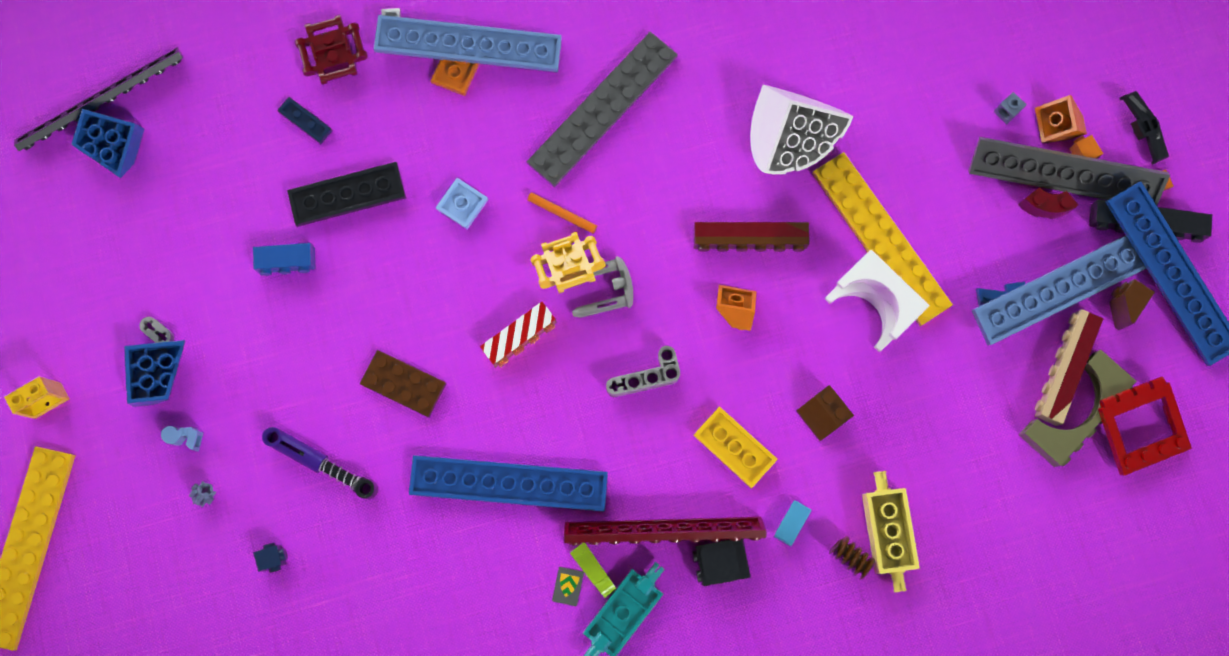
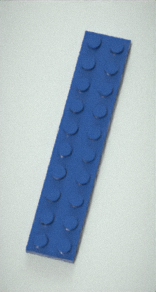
(1172, 272)
(508, 483)

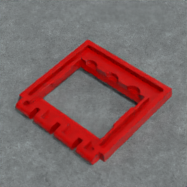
(1132, 399)

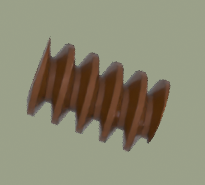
(853, 556)

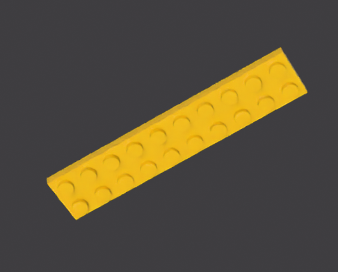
(878, 231)
(30, 539)

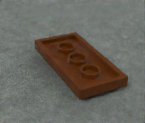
(403, 383)

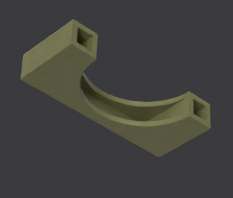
(1059, 444)

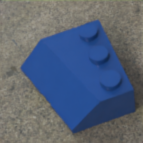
(108, 141)
(151, 371)

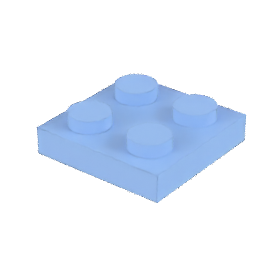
(462, 203)

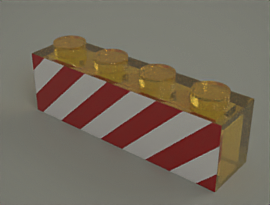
(519, 334)

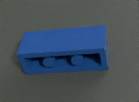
(284, 258)

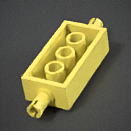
(890, 531)

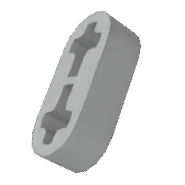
(159, 328)

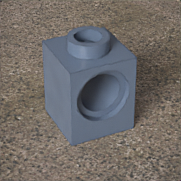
(1010, 108)

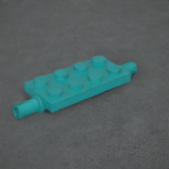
(623, 612)

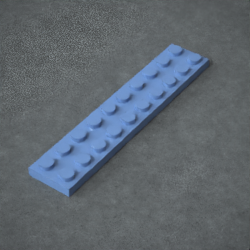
(467, 43)
(1057, 290)

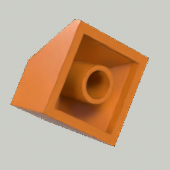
(1060, 120)
(737, 306)

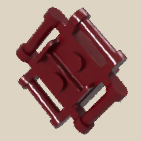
(331, 50)

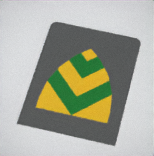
(567, 586)

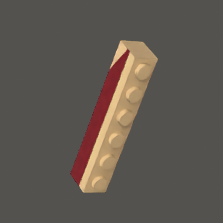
(1068, 367)

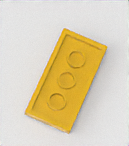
(735, 447)

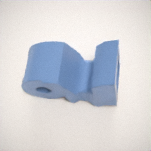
(177, 436)

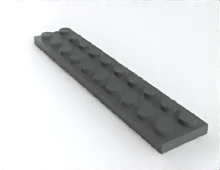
(602, 109)
(1062, 170)

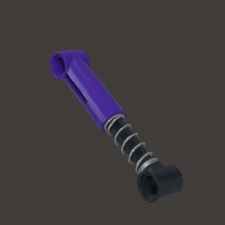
(317, 461)

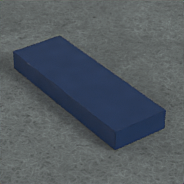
(304, 120)

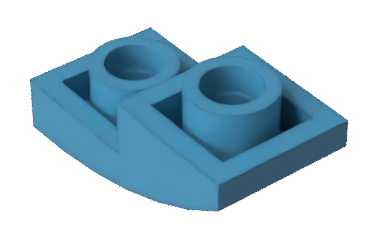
(792, 523)

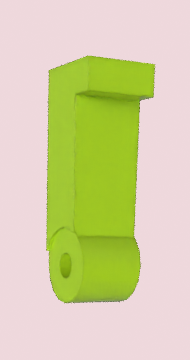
(593, 569)

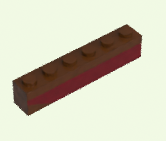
(751, 236)

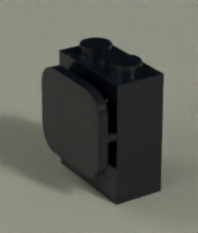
(721, 562)

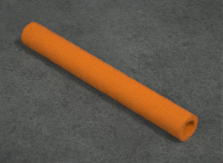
(561, 212)

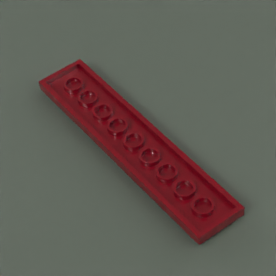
(664, 530)

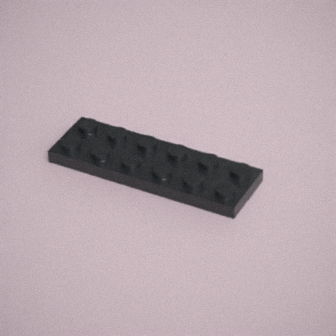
(346, 194)

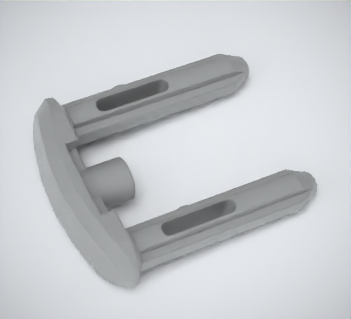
(618, 283)

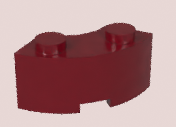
(1047, 204)

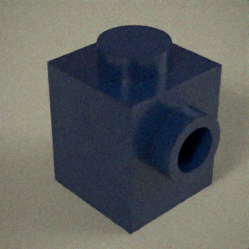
(270, 558)

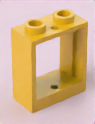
(39, 393)

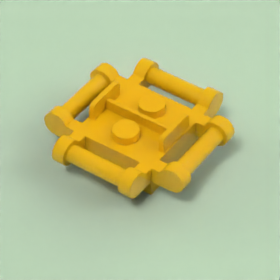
(567, 262)

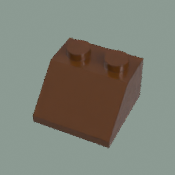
(1129, 303)
(825, 413)

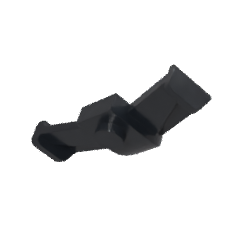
(1146, 126)

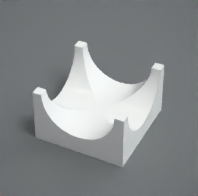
(885, 291)

